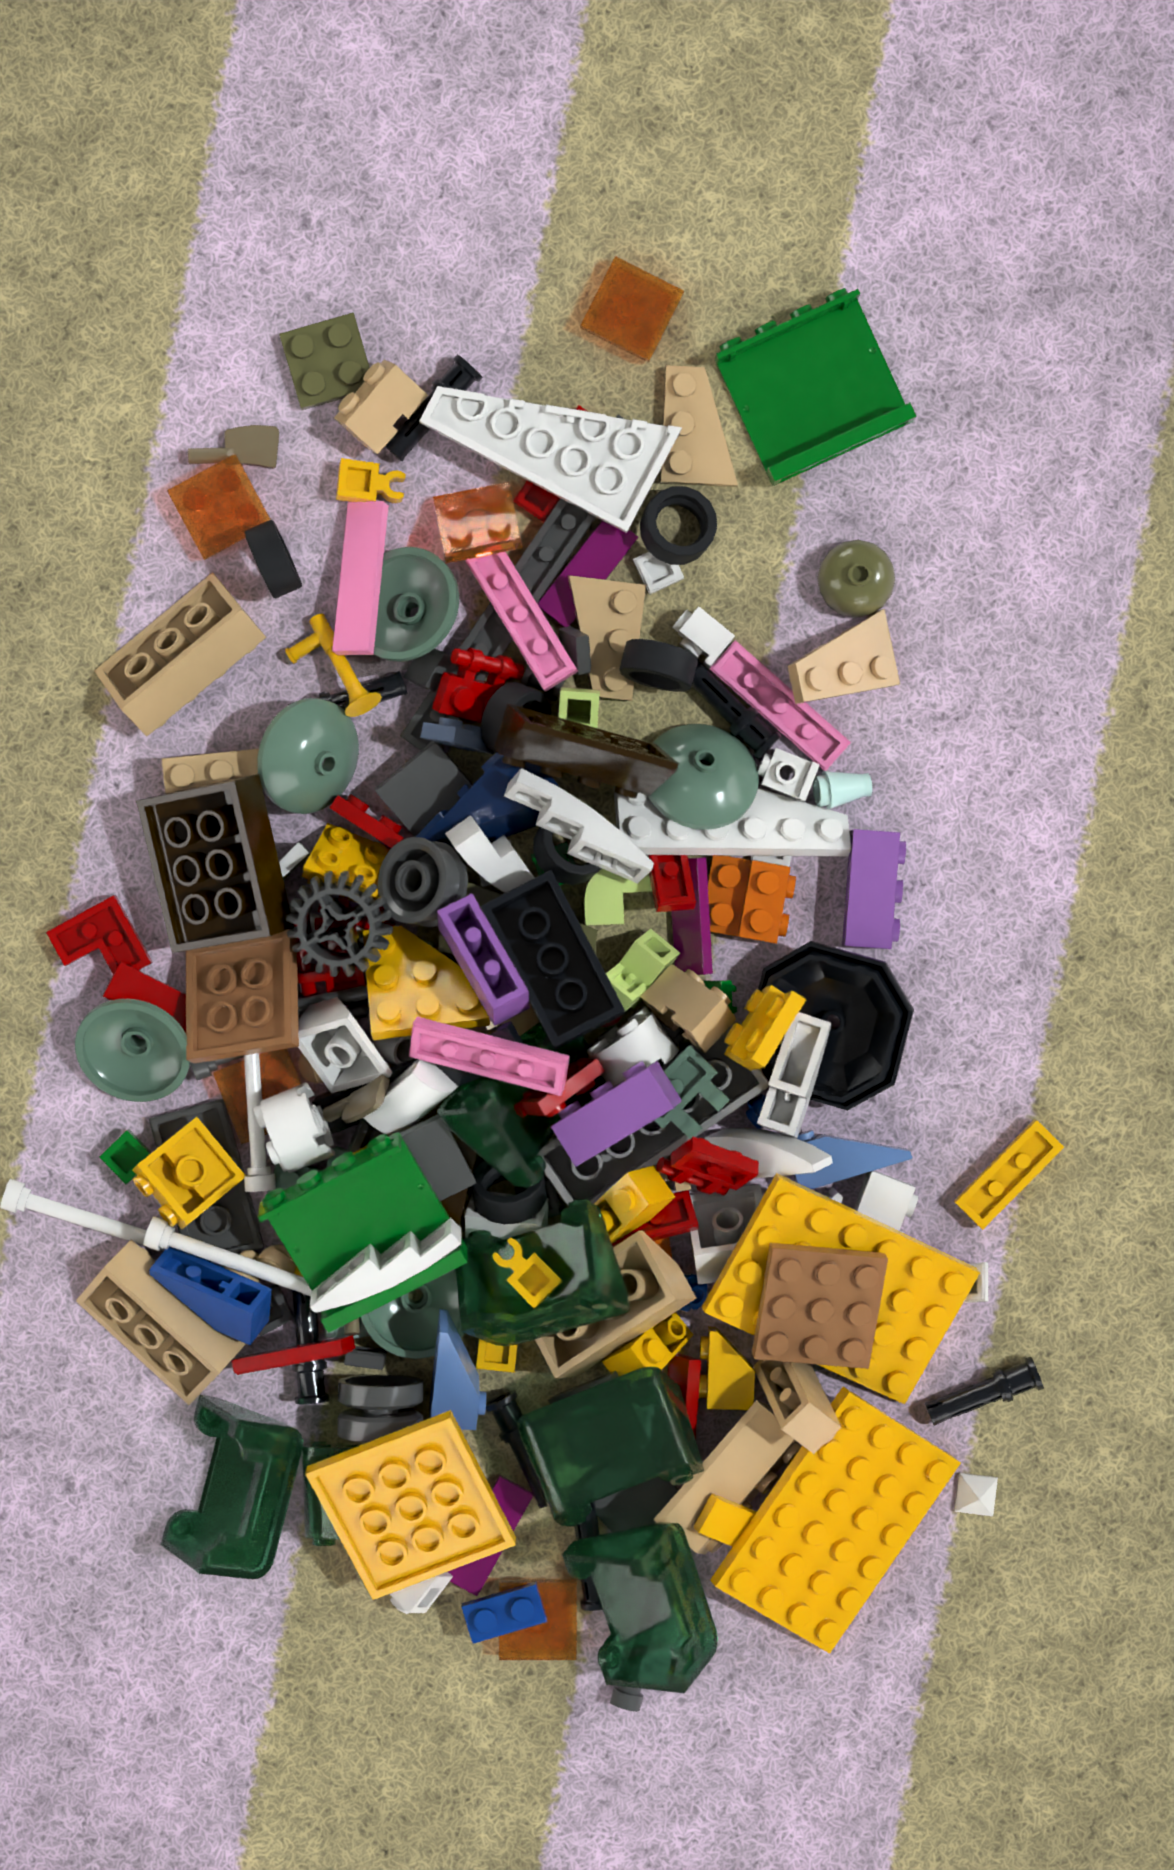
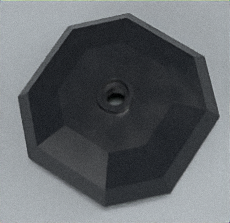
(873, 1014)

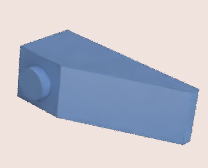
(849, 1158)
(455, 1378)

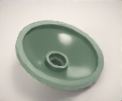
(412, 580)
(294, 754)
(703, 794)
(124, 1063)
(411, 1326)

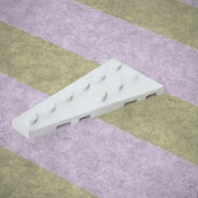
(572, 453)
(769, 828)

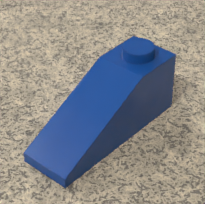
(215, 1294)

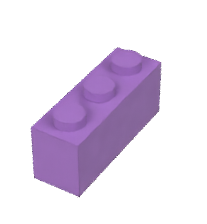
(873, 889)
(483, 959)
(615, 1111)

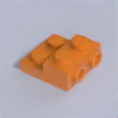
(749, 898)

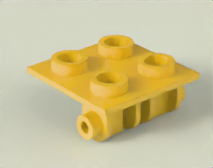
(345, 851)

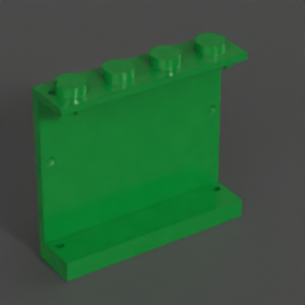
(812, 386)
(353, 1204)

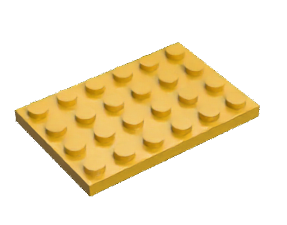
(918, 1294)
(835, 1523)

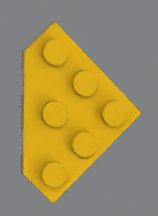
(415, 983)

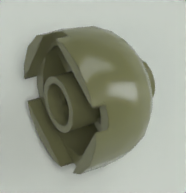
(856, 578)

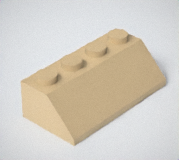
(179, 654)
(654, 1291)
(157, 1324)
(734, 1470)

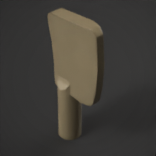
(252, 444)
(359, 1103)

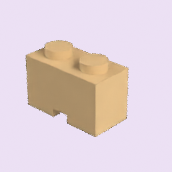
(379, 404)
(685, 1002)

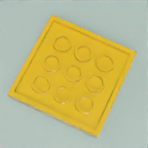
(411, 1505)

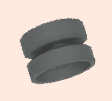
(377, 1405)

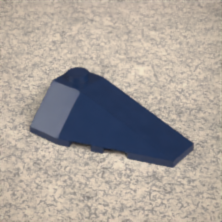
(488, 805)

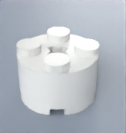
(633, 1042)
(295, 1129)

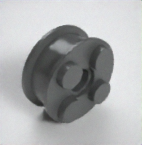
(421, 879)

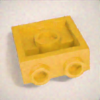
(763, 1028)
(187, 1174)

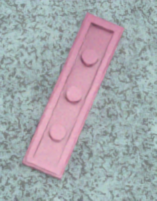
(360, 578)
(523, 618)
(777, 706)
(488, 1056)

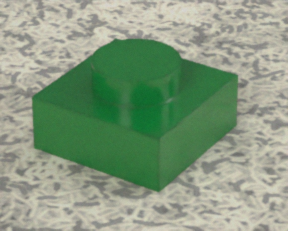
(125, 1155)

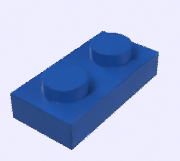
(504, 1612)

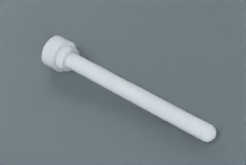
(259, 1174)
(19, 1198)
(164, 1236)

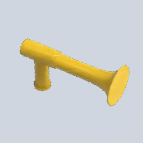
(359, 698)

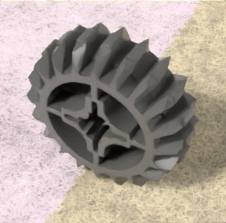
(332, 910)

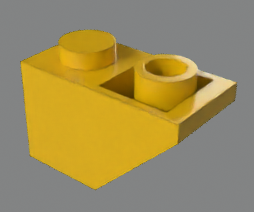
(633, 1201)
(651, 1348)
(729, 1374)

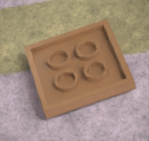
(241, 998)
(819, 1305)

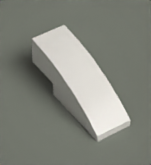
(494, 862)
(794, 1075)
(773, 1150)

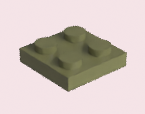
(325, 360)

